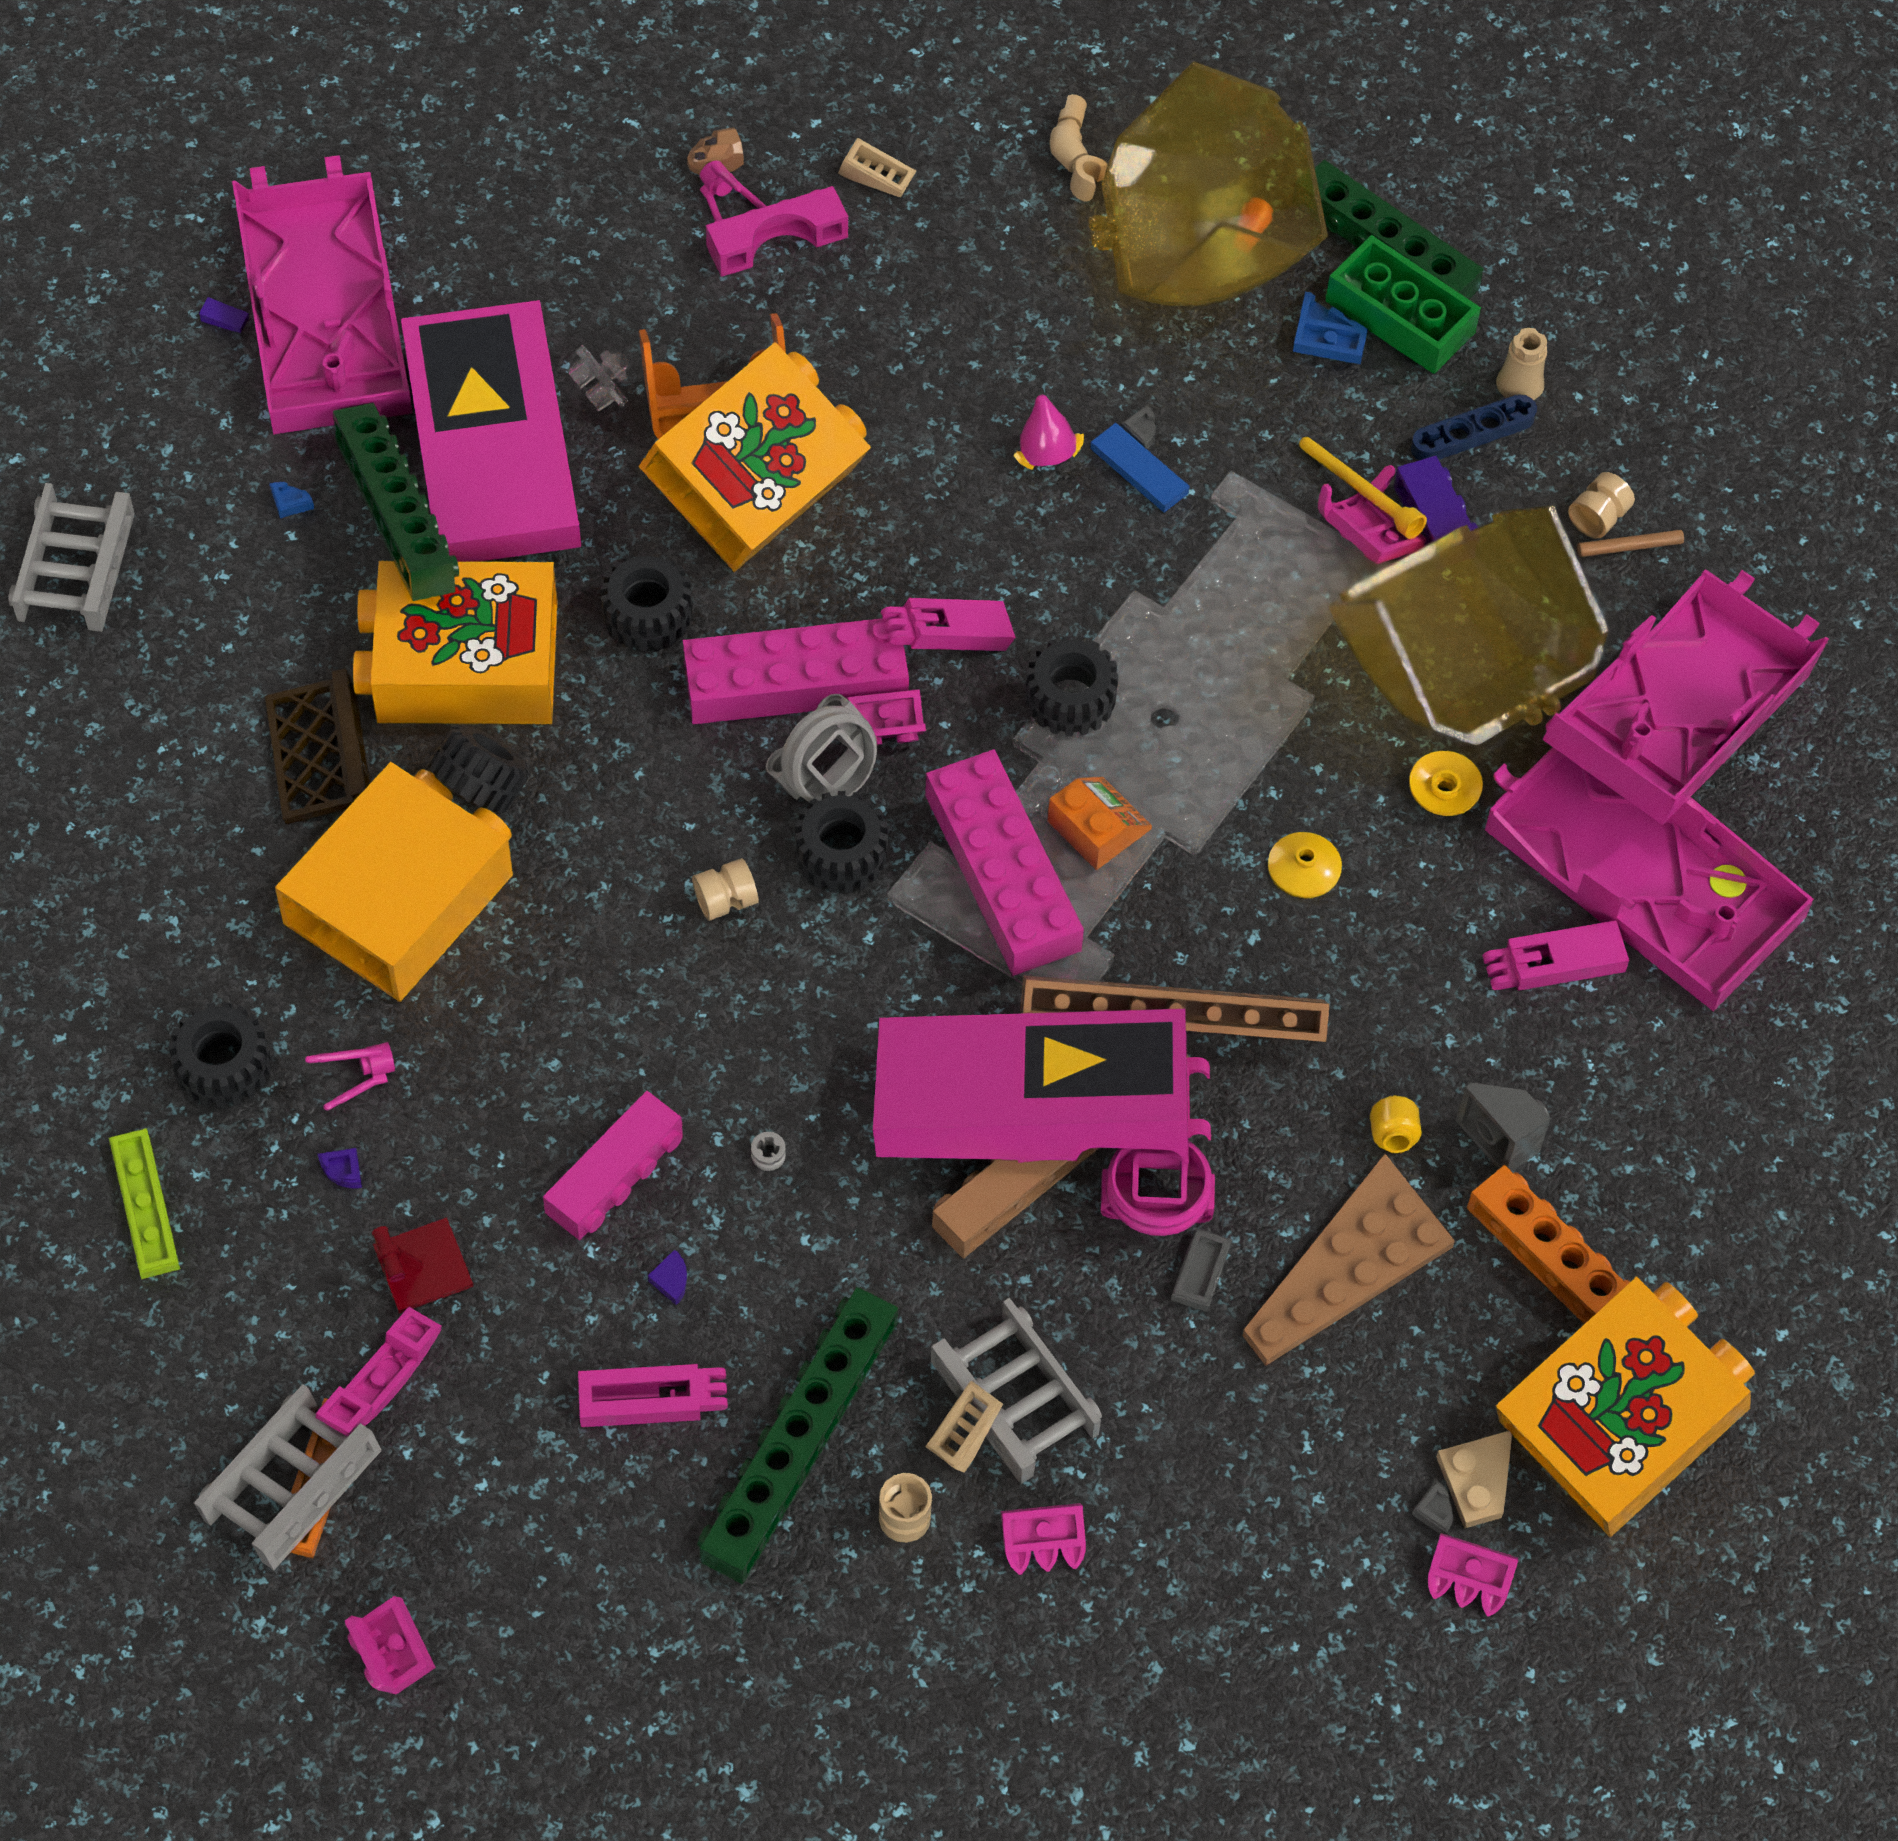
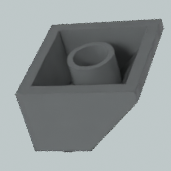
(1503, 1123)

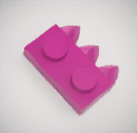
(1044, 1532)
(1472, 1570)

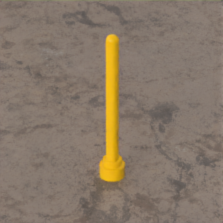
(1407, 520)

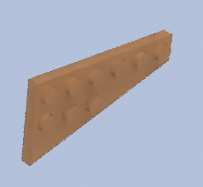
(1363, 1251)

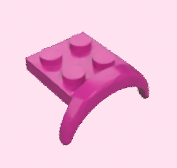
(1367, 524)

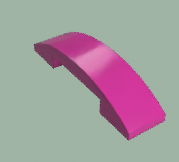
(382, 1375)

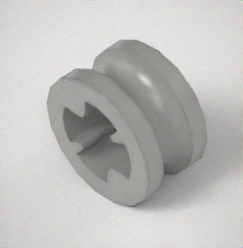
(768, 1163)

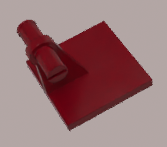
(421, 1264)

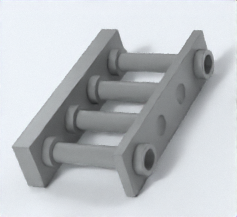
(100, 576)
(1017, 1454)
(299, 1509)

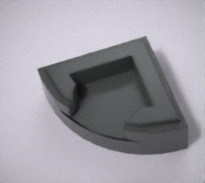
(1141, 426)
(1435, 1509)

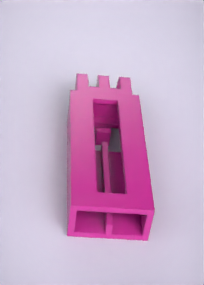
(969, 622)
(1575, 955)
(634, 1396)

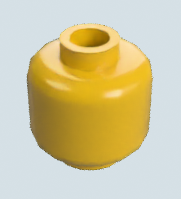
(1395, 1124)

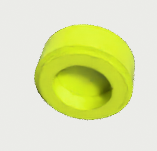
(1725, 887)

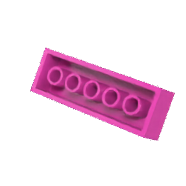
(790, 669)
(1004, 862)

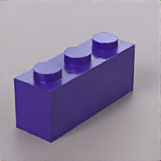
(1430, 491)

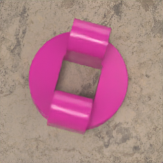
(1156, 1214)

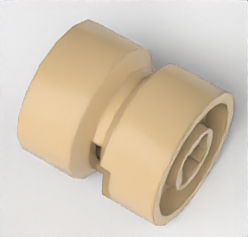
(1601, 504)
(725, 889)
(905, 1507)

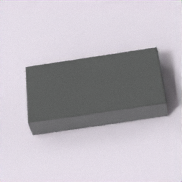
(1201, 1270)

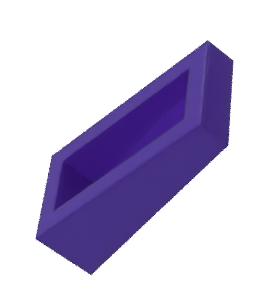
(223, 315)

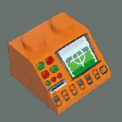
(1096, 819)

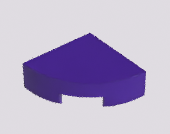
(342, 1167)
(670, 1277)

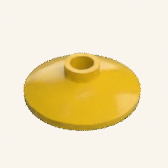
(1448, 771)
(1301, 877)

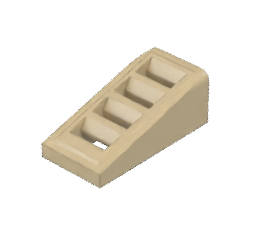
(872, 156)
(947, 1430)

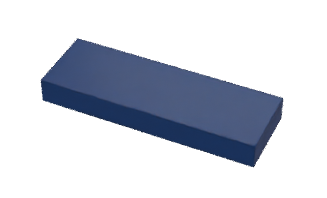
(1140, 467)

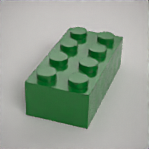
(1402, 304)

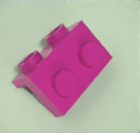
(892, 714)
(389, 1646)

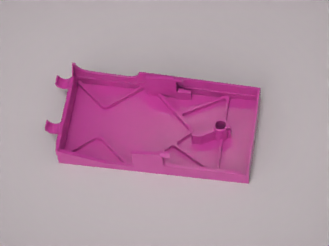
(1685, 694)
(1649, 874)

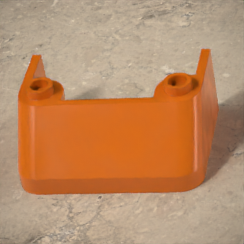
(666, 397)

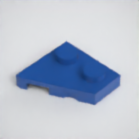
(1328, 333)

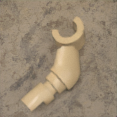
(1069, 151)

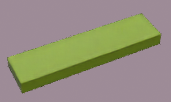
(144, 1203)

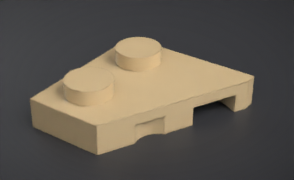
(1478, 1477)

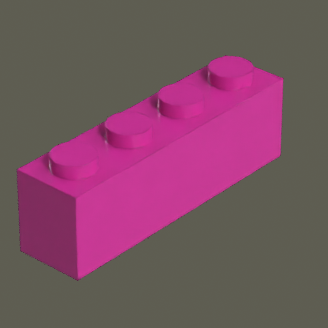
(613, 1166)

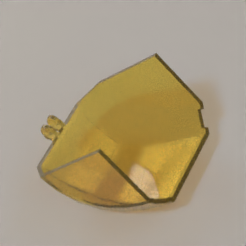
(1208, 193)
(1478, 626)

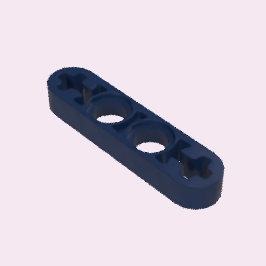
(1472, 426)

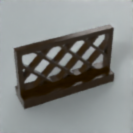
(350, 746)

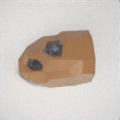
(722, 146)

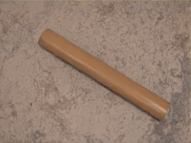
(1630, 543)

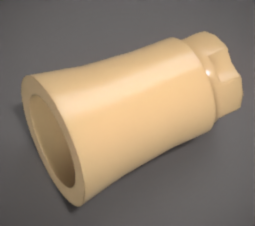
(1524, 365)

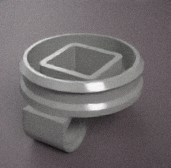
(832, 719)

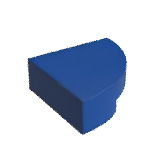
(290, 499)

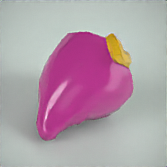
(1047, 437)

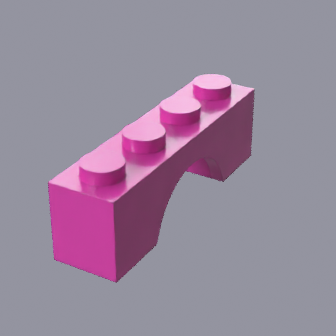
(813, 216)

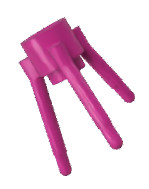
(720, 182)
(373, 1060)

